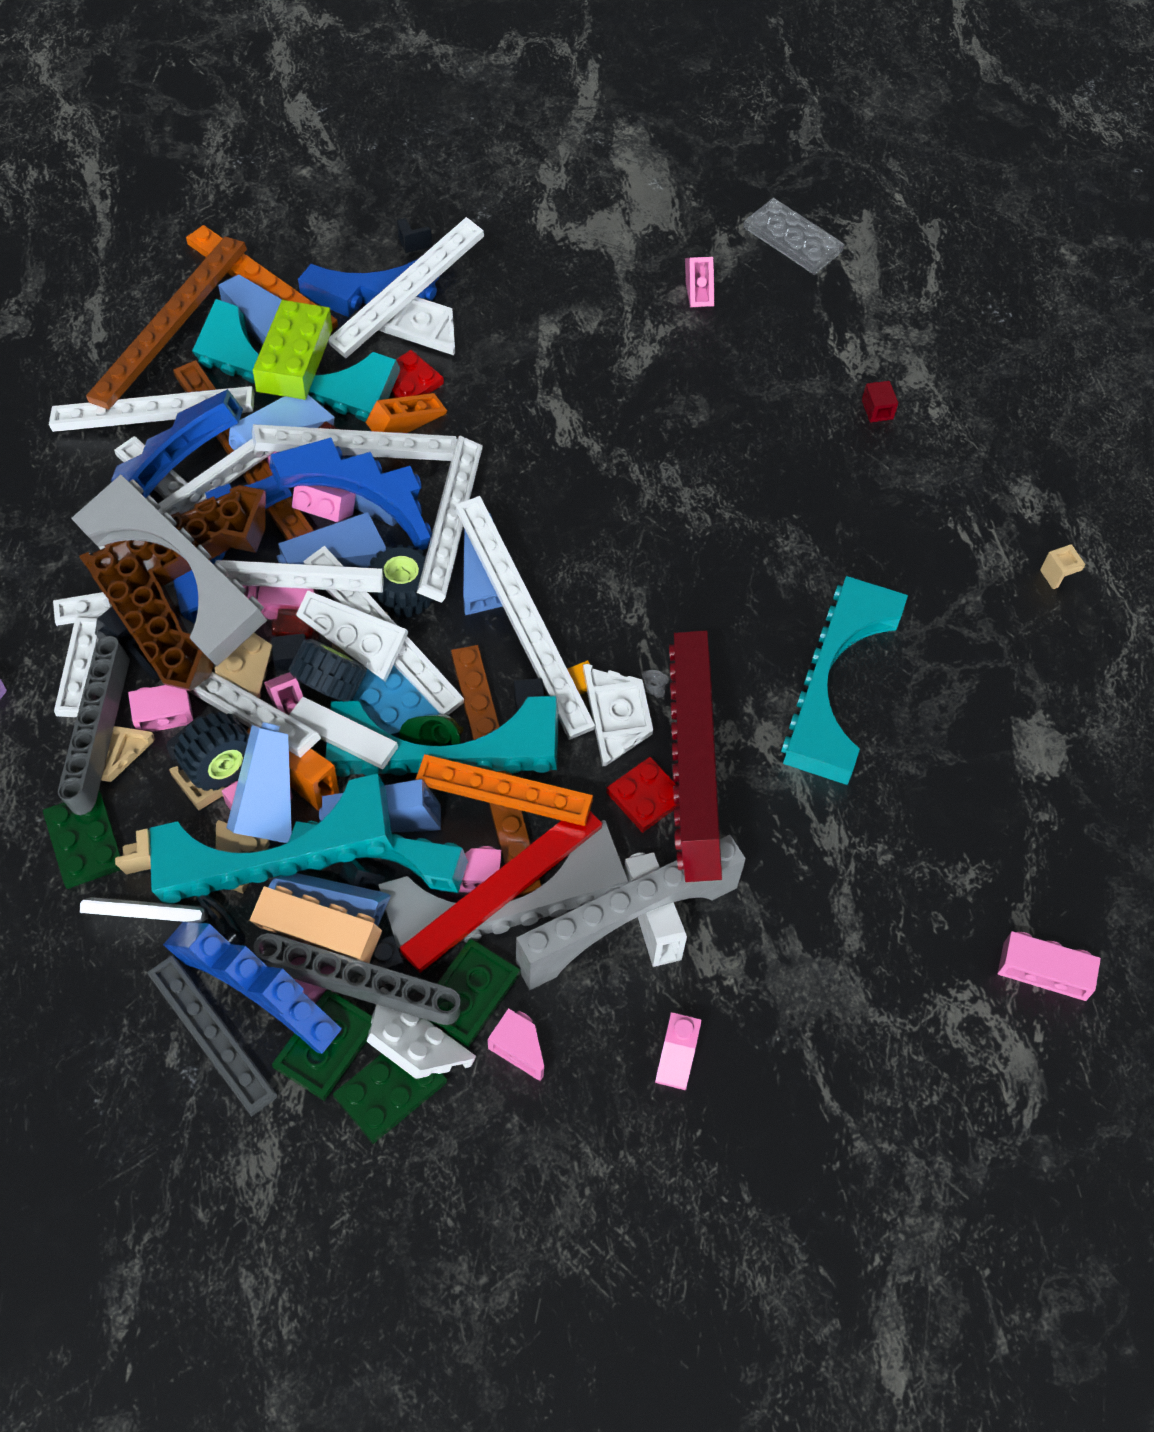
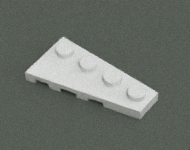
(356, 633)

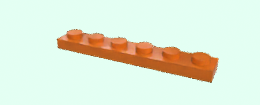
(505, 790)

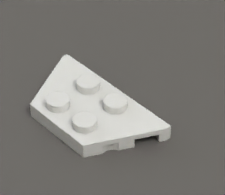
(424, 324)
(617, 711)
(415, 1043)

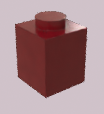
(879, 401)

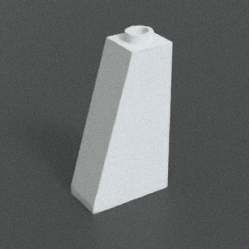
(661, 926)

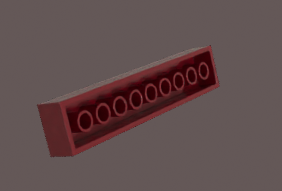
(696, 759)

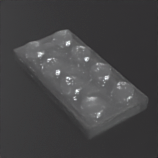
(793, 235)

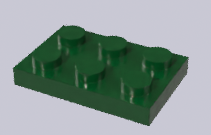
(82, 843)
(482, 983)
(320, 1071)
(384, 1096)

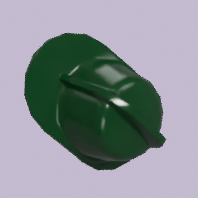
(431, 730)

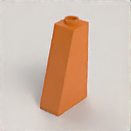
(312, 776)

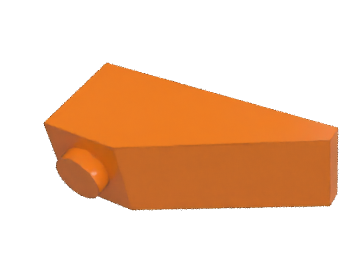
(404, 413)

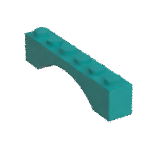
(437, 864)

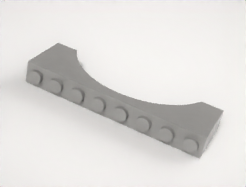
(224, 612)
(584, 876)
(552, 946)

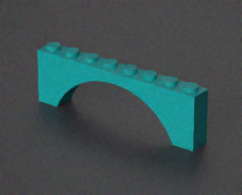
(352, 390)
(817, 738)
(520, 744)
(352, 829)

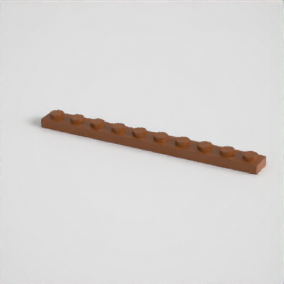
(166, 323)
(287, 519)
(482, 721)

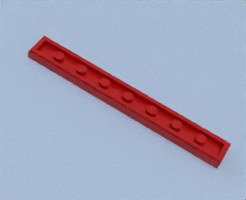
(496, 891)

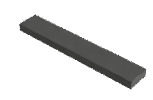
(212, 1035)

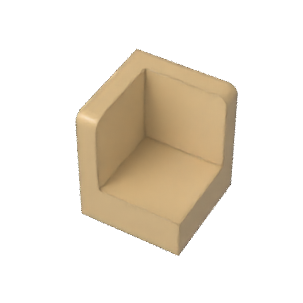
(1061, 564)
(136, 855)

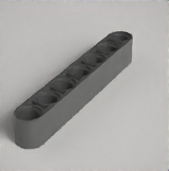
(94, 726)
(366, 990)

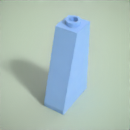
(283, 412)
(263, 788)

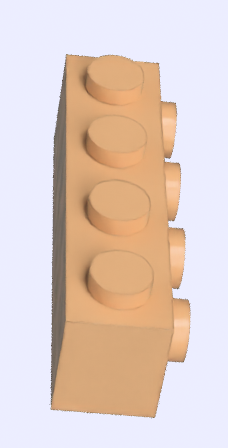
(315, 924)

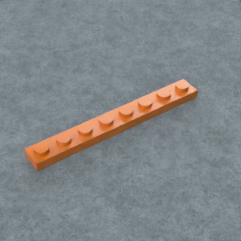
(206, 240)

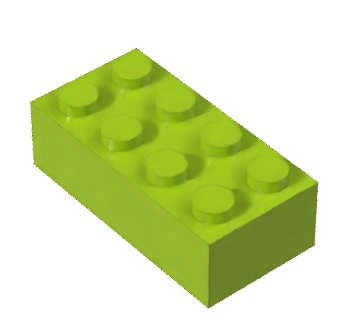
(292, 349)

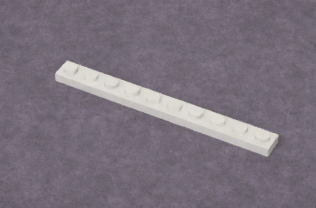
(524, 617)

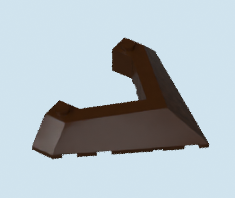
(136, 571)

